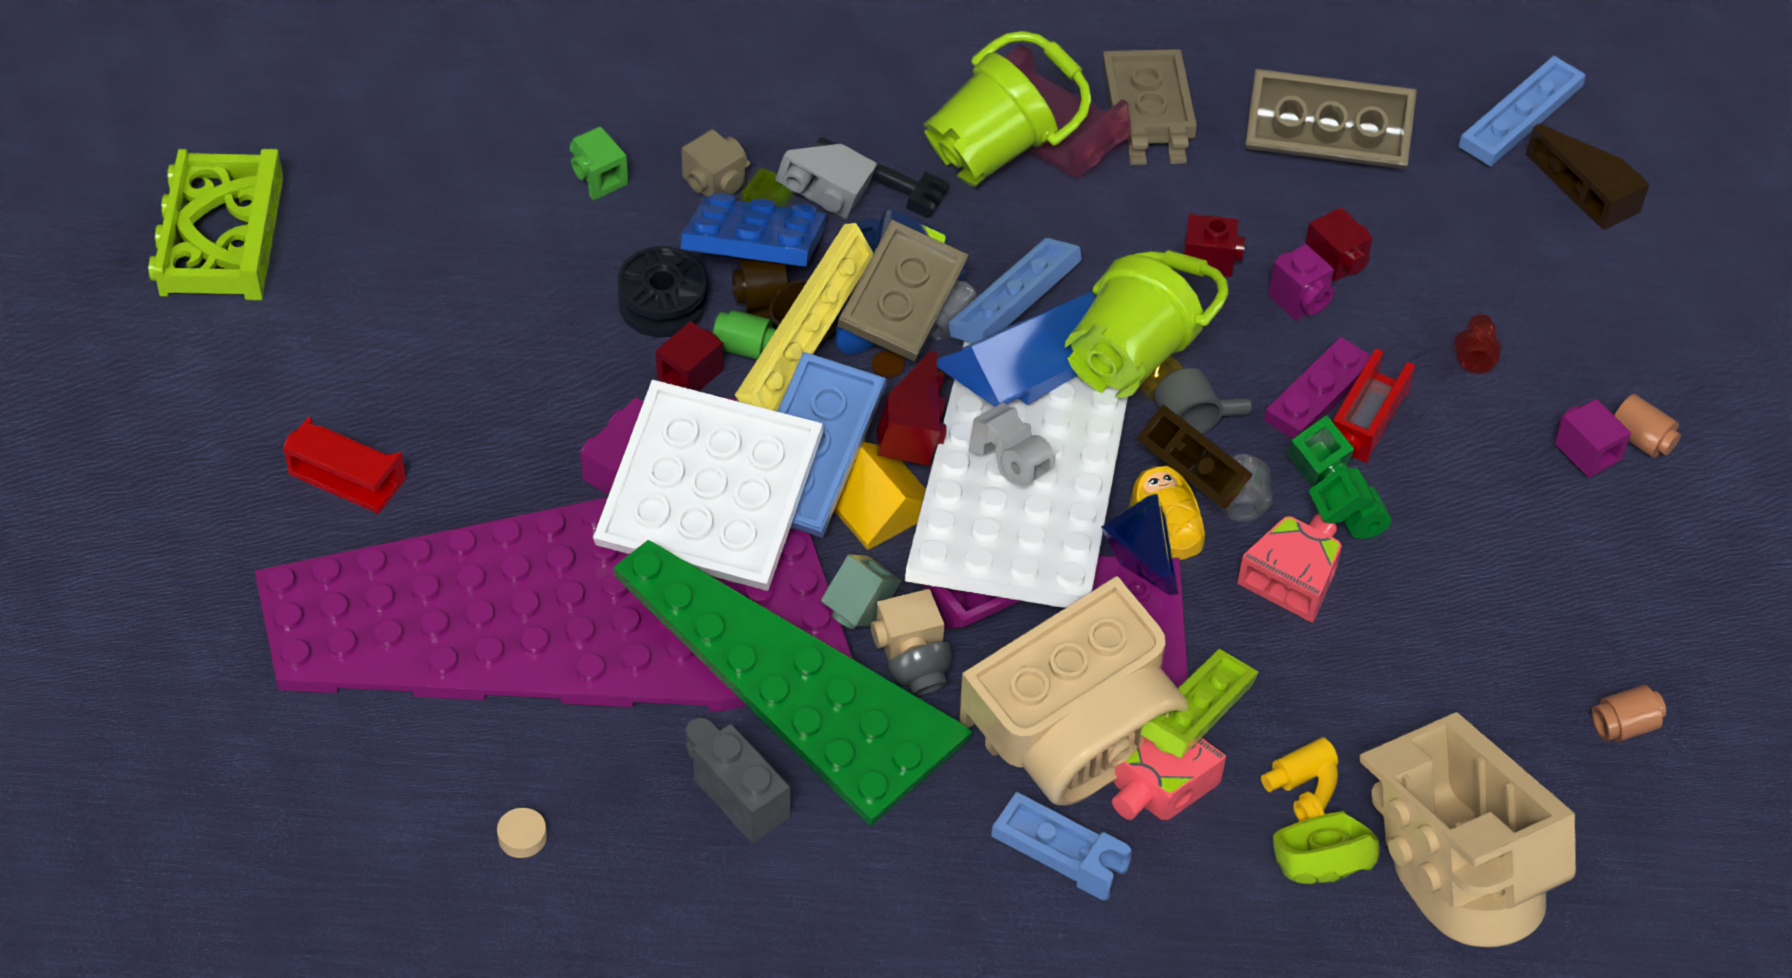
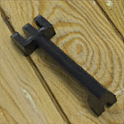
(923, 195)

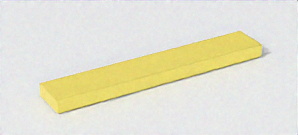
(807, 319)

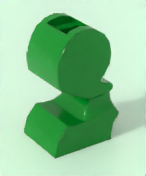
(1350, 499)

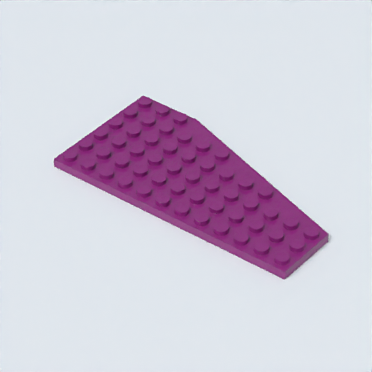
(506, 614)

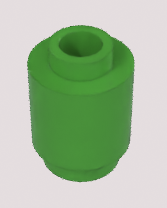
(743, 333)

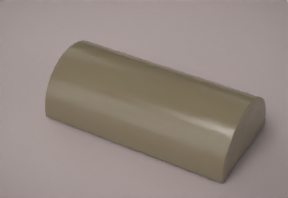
(1330, 119)

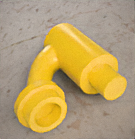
(1301, 766)

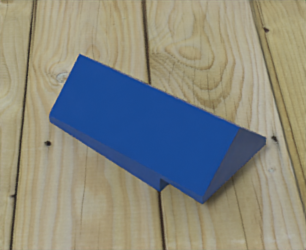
(1022, 358)

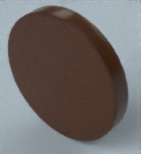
(888, 364)

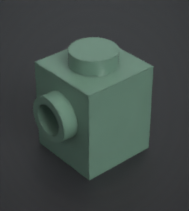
(858, 589)

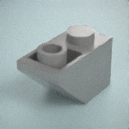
(828, 176)

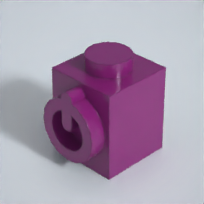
(1301, 282)

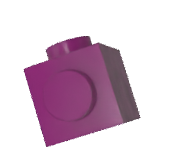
(1592, 437)

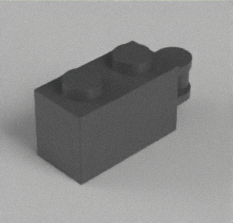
(737, 778)

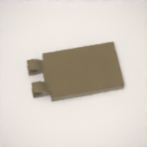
(1156, 98)

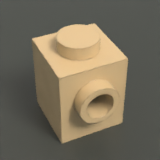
(907, 623)

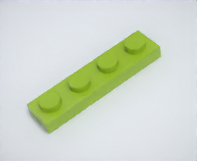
(1209, 696)

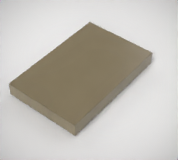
(903, 290)

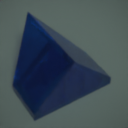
(1143, 543)

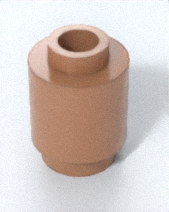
(1628, 714)

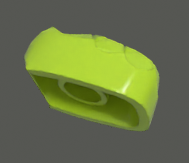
(1325, 848)

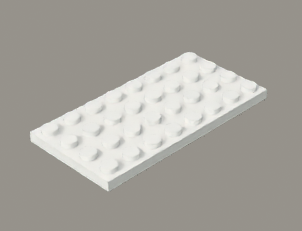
(1012, 538)

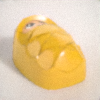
(1180, 505)

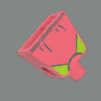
(1293, 565)
(1164, 781)

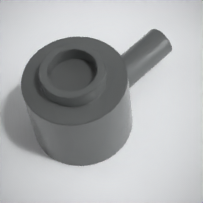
(1194, 400)

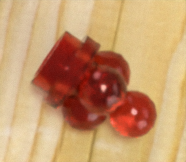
(1478, 346)

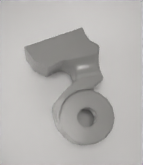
(1018, 452)

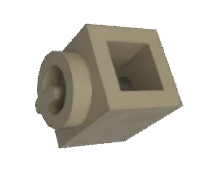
(714, 164)

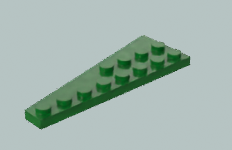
(833, 712)

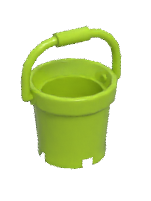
(1001, 112)
(1140, 319)

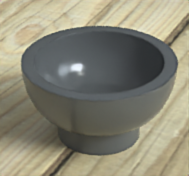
(922, 668)

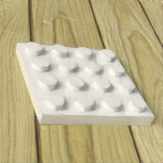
(710, 483)

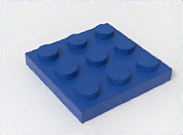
(754, 230)

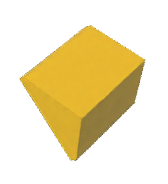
(879, 497)

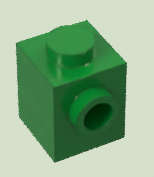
(1319, 451)

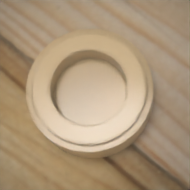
(521, 832)

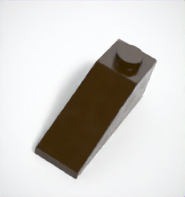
(1589, 176)
(1194, 456)

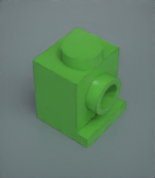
(599, 162)

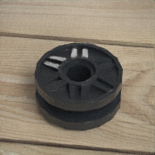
(661, 291)

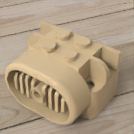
(1073, 693)
(1470, 832)

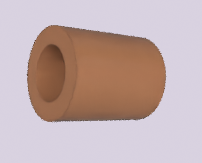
(1649, 427)

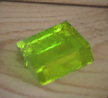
(765, 187)

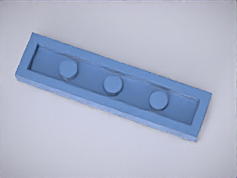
(1521, 110)
(1015, 290)

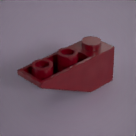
(912, 415)

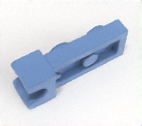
(1062, 844)

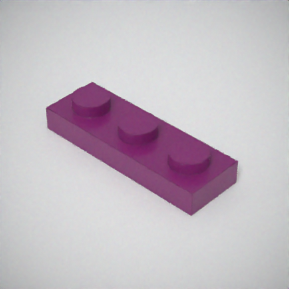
(1317, 389)

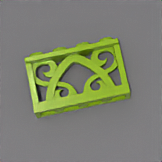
(246, 267)

